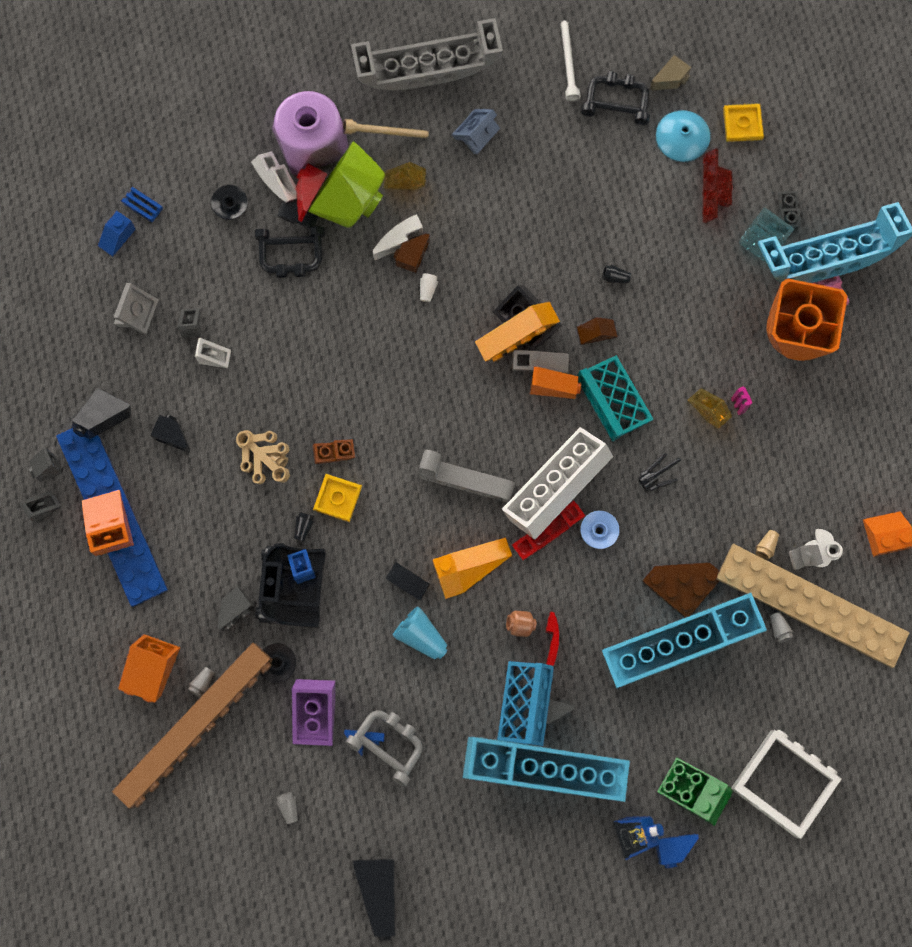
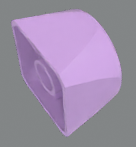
(309, 131)

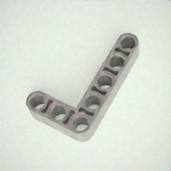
(463, 478)

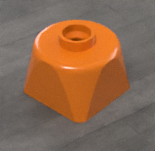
(815, 306)

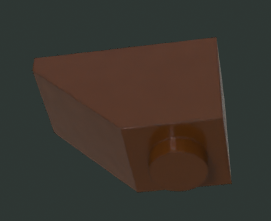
(412, 253)

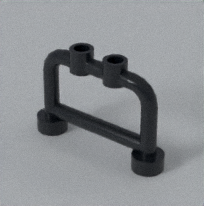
(629, 82)
(299, 269)

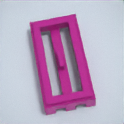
(739, 398)

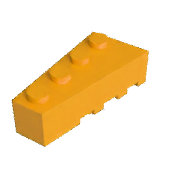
(517, 331)

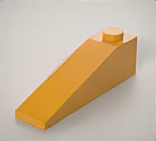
(466, 567)

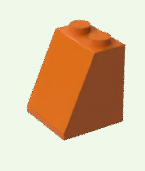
(148, 668)

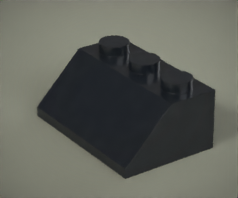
(517, 302)

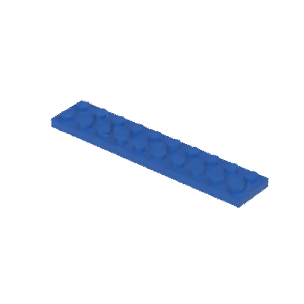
(96, 477)

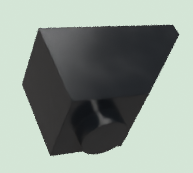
(169, 432)

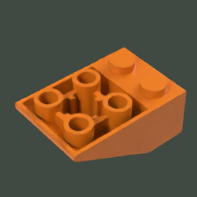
(106, 523)

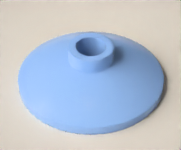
(601, 520)

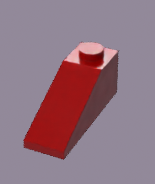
(307, 188)

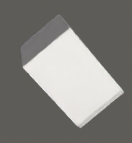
(212, 354)

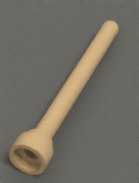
(351, 127)

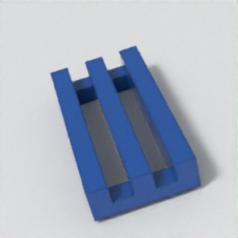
(130, 196)

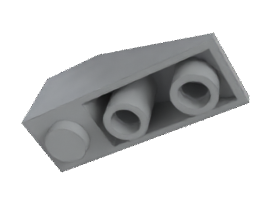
(549, 360)

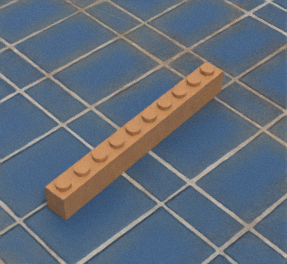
(192, 726)

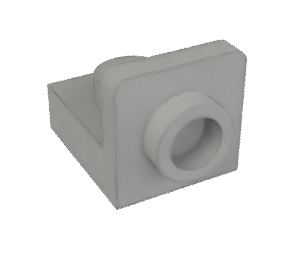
(805, 556)

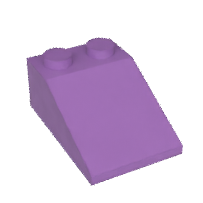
(313, 712)

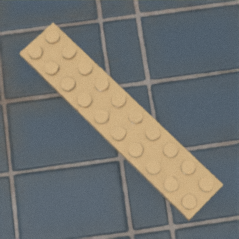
(812, 606)

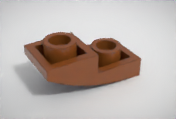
(335, 451)

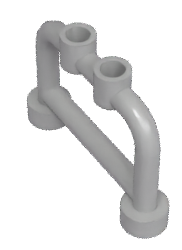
(392, 720)

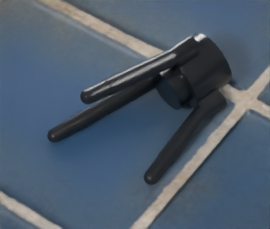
(649, 480)

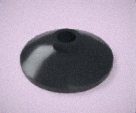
(227, 194)
(288, 659)

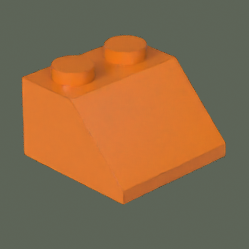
(888, 533)

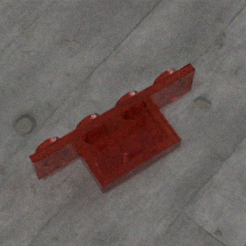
(716, 186)

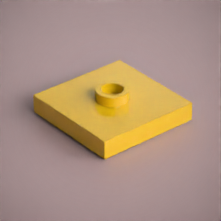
(743, 122)
(337, 498)

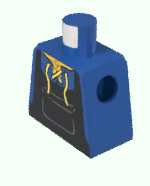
(637, 834)

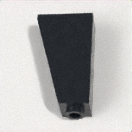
(377, 888)

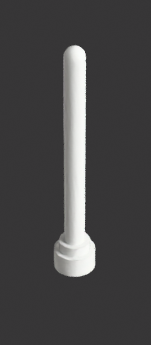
(572, 92)

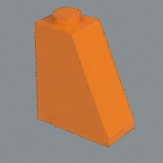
(554, 383)

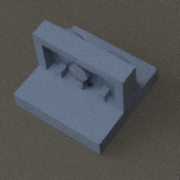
(477, 129)

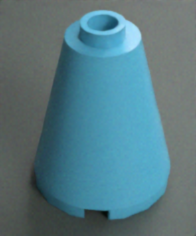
(421, 634)

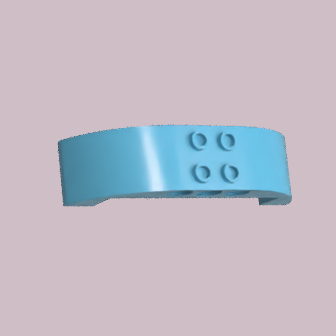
(840, 250)

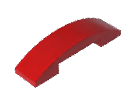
(565, 520)
(552, 628)

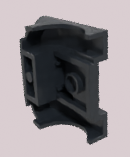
(280, 596)

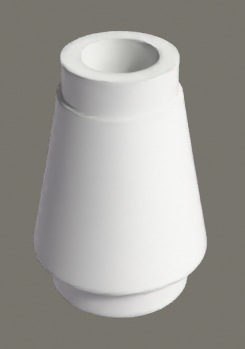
(427, 287)

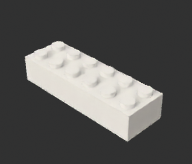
(557, 482)

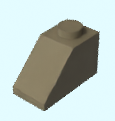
(671, 75)

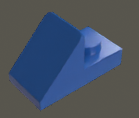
(376, 738)

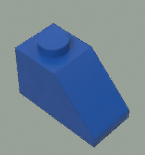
(115, 233)
(675, 849)

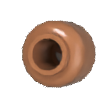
(520, 623)

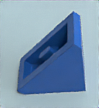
(301, 566)

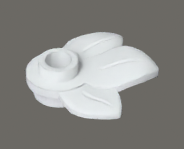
(825, 542)

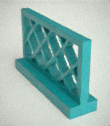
(602, 407)

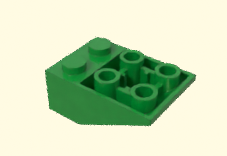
(695, 791)

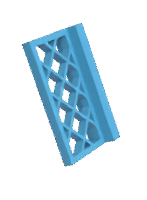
(537, 704)

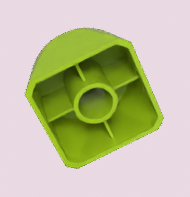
(350, 189)

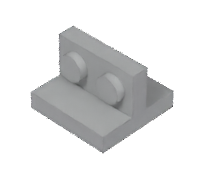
(135, 309)

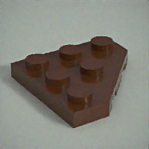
(683, 584)

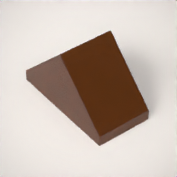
(596, 330)

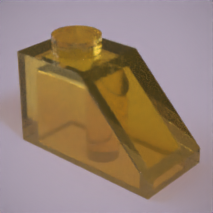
(405, 177)
(710, 407)

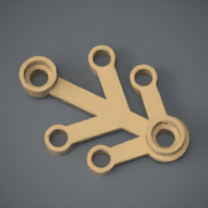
(260, 455)

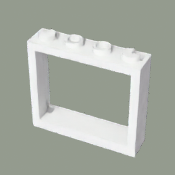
(814, 761)

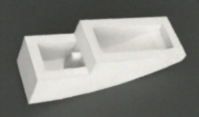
(275, 176)
(395, 237)

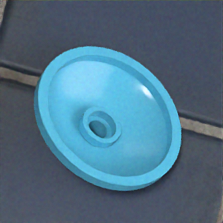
(683, 145)

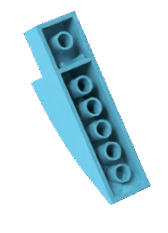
(684, 640)
(546, 769)

